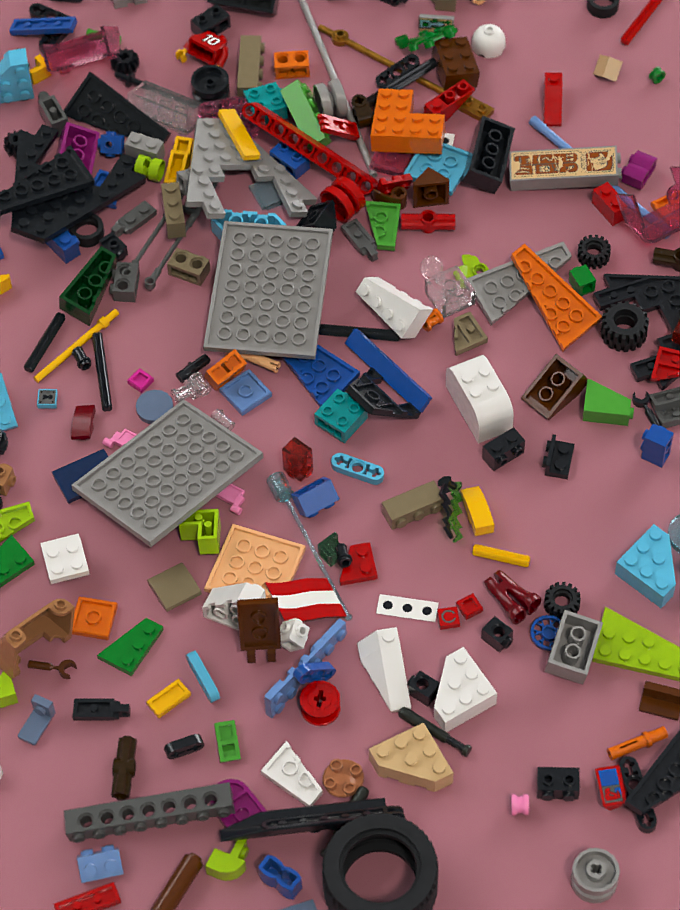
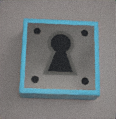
(47, 398)

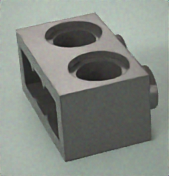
(125, 288)

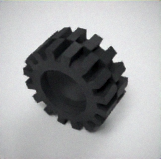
(594, 243)
(565, 591)

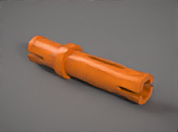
(646, 739)

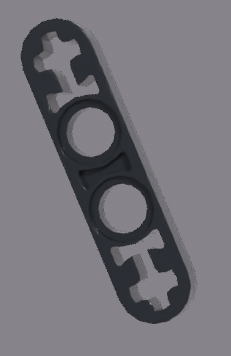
(636, 776)

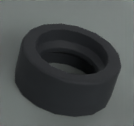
(602, 11)
(93, 239)

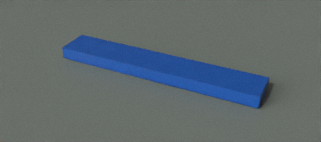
(388, 370)

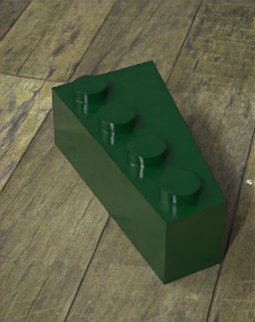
(88, 287)

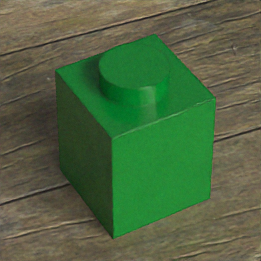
(582, 280)

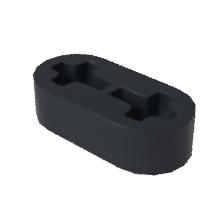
(184, 746)

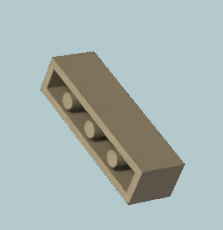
(250, 63)

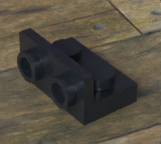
(558, 459)

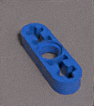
(314, 672)

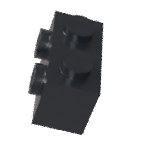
(213, 19)
(503, 449)
(558, 783)

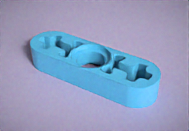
(342, 468)
(203, 676)

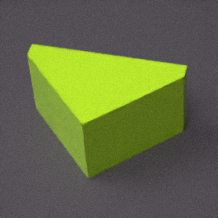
(7, 691)

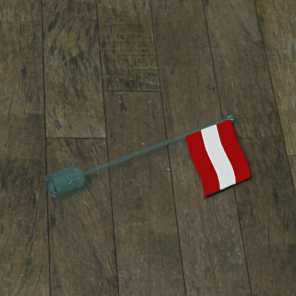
(308, 597)

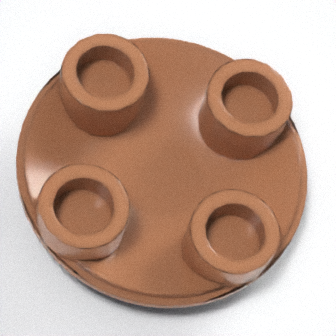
(343, 777)

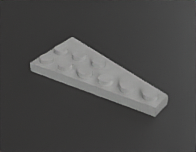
(503, 286)

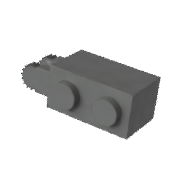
(52, 111)

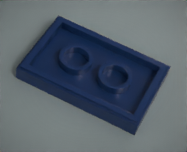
(74, 471)

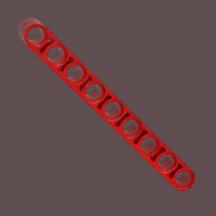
(302, 143)

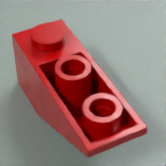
(450, 100)

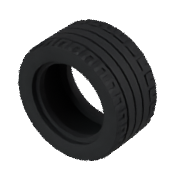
(380, 834)

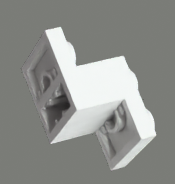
(64, 558)

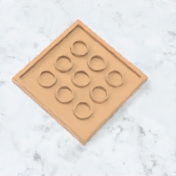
(254, 559)

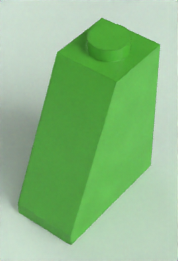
(606, 405)

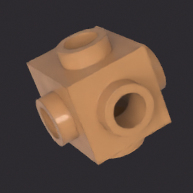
(7, 478)

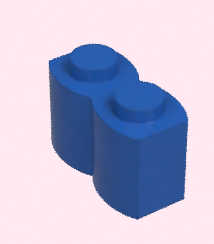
(277, 876)

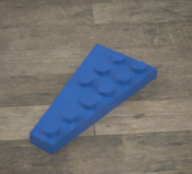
(323, 374)

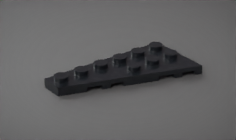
(106, 108)
(49, 180)

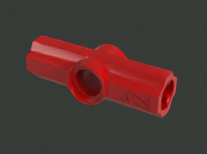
(428, 221)

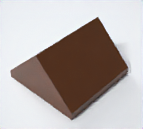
(430, 189)

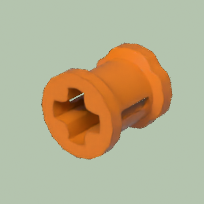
(433, 319)

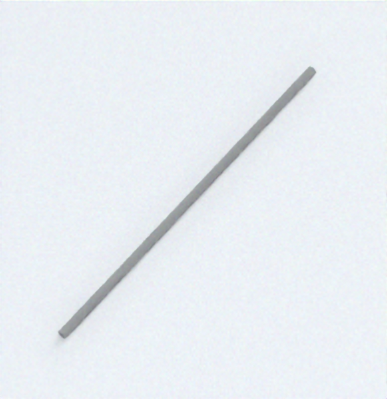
(332, 74)

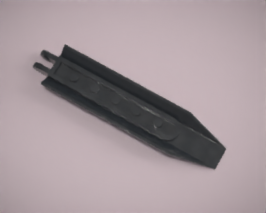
(306, 819)

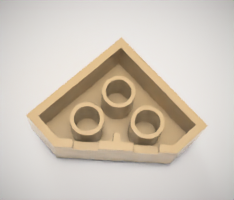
(412, 760)

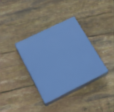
(245, 392)

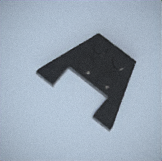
(375, 400)

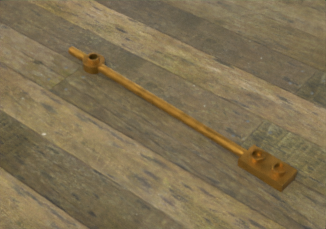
(471, 107)

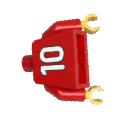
(205, 47)

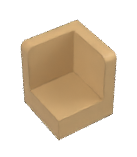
(608, 67)

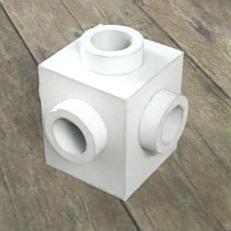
(293, 634)

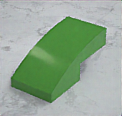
(227, 741)

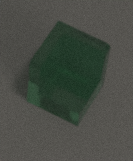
(326, 549)

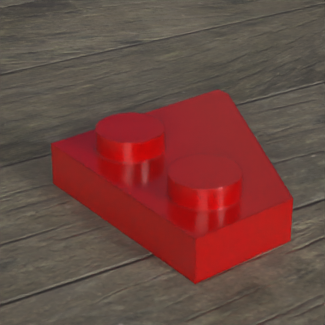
(399, 180)
(666, 364)
(361, 567)

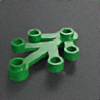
(426, 37)

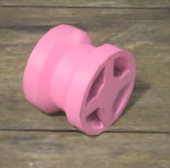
(519, 804)

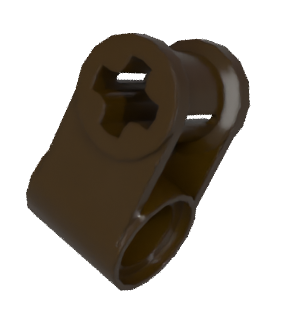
(362, 111)

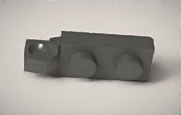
(134, 219)
(360, 239)

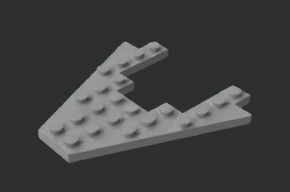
(216, 152)

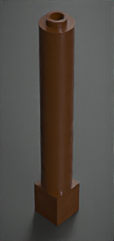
(179, 883)

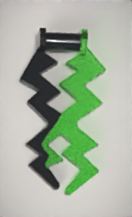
(448, 485)

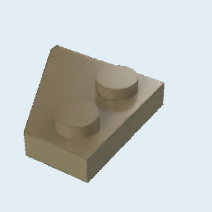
(467, 333)

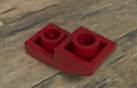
(82, 422)

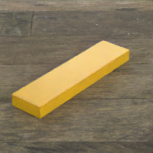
(238, 134)

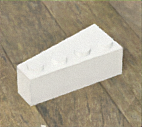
(394, 306)

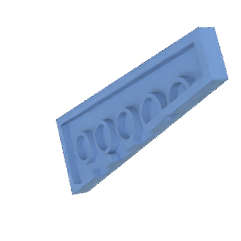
(287, 689)

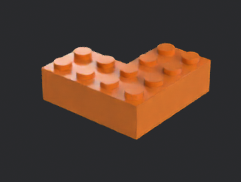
(402, 131)

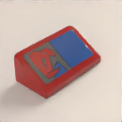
(611, 787)

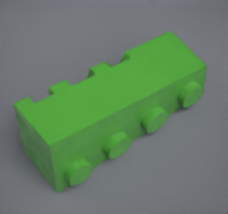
(304, 111)

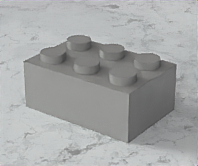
(573, 647)

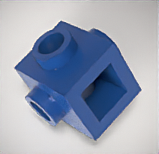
(117, 143)

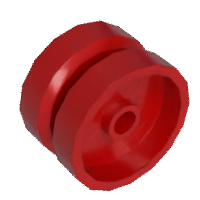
(347, 198)

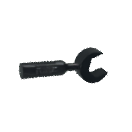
(643, 403)

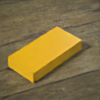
(168, 698)

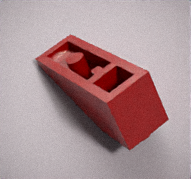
(553, 99)

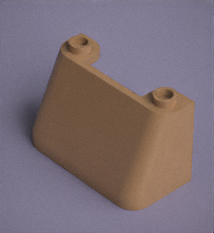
(50, 622)

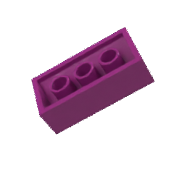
(82, 140)

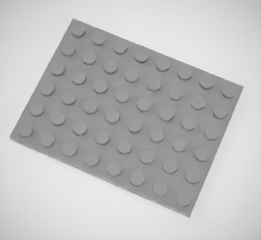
(269, 290)
(167, 472)

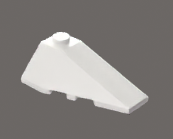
(383, 660)

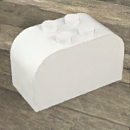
(480, 398)

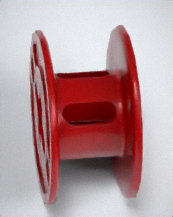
(329, 707)

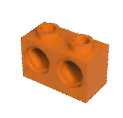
(291, 64)
(225, 370)

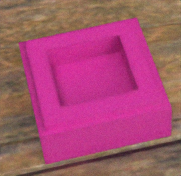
(140, 380)

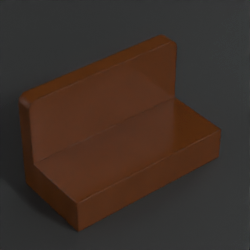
(660, 701)

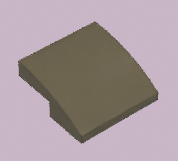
(174, 586)

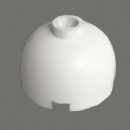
(488, 41)

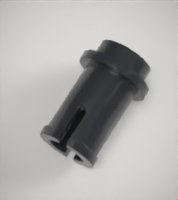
(83, 361)
(344, 558)

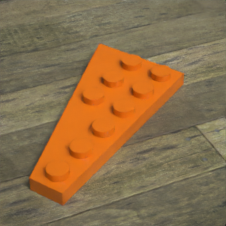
(559, 303)

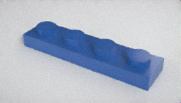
(39, 26)

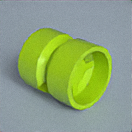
(152, 168)

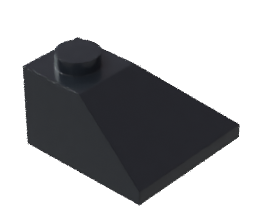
(320, 216)

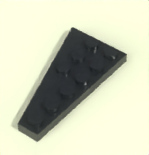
(659, 782)

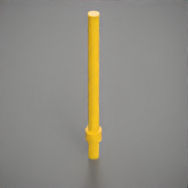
(102, 323)

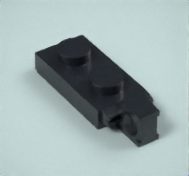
(99, 709)

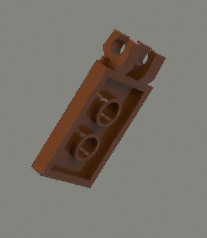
(259, 627)

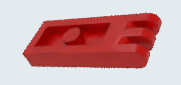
(338, 127)

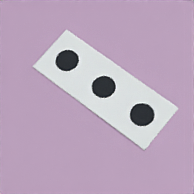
(407, 608)

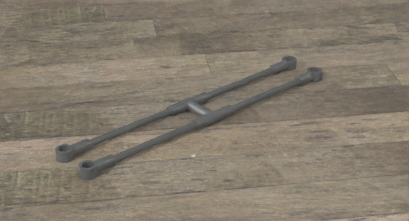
(194, 213)

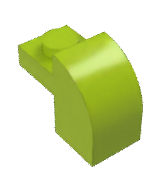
(228, 866)

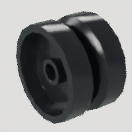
(210, 84)

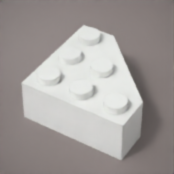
(222, 602)
(462, 691)

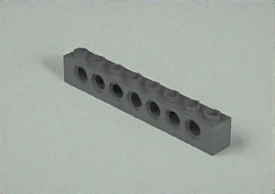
(139, 807)

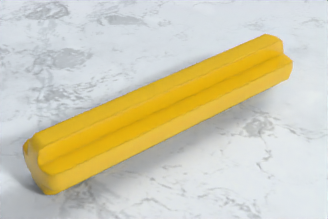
(501, 555)

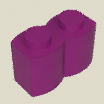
(638, 169)

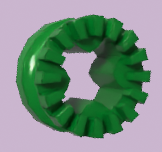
(657, 75)

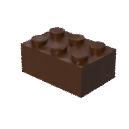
(455, 62)

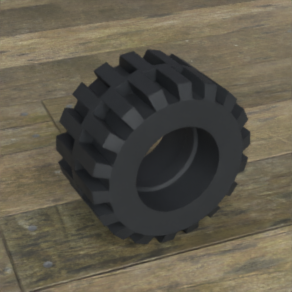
(624, 338)

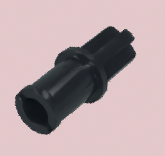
(193, 367)

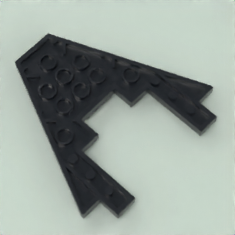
(55, 216)

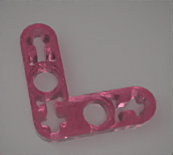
(210, 110)

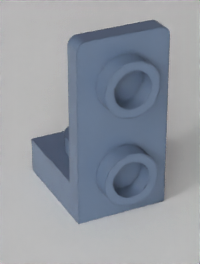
(38, 720)

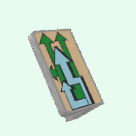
(430, 22)

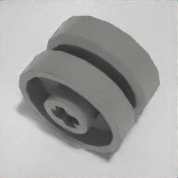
(331, 98)
(595, 875)

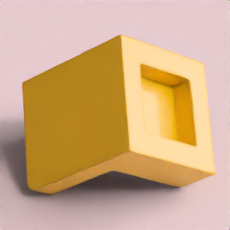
(39, 72)

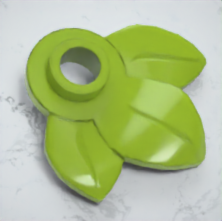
(471, 265)

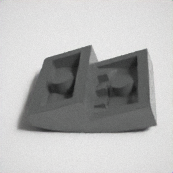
(667, 407)

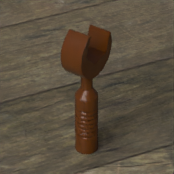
(49, 666)

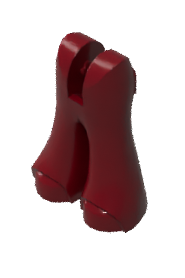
(526, 600)

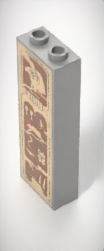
(564, 168)

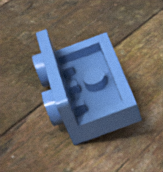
(100, 863)

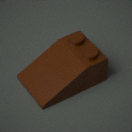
(555, 387)

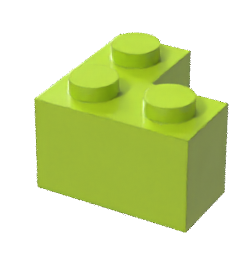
(205, 527)

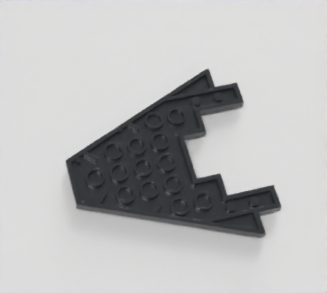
(650, 293)

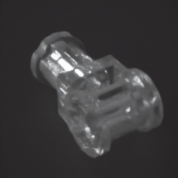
(192, 388)

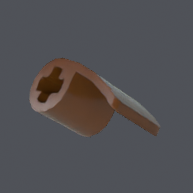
(397, 195)

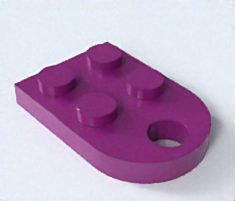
(244, 803)

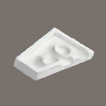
(291, 776)

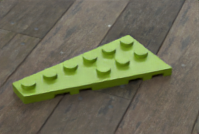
(635, 648)

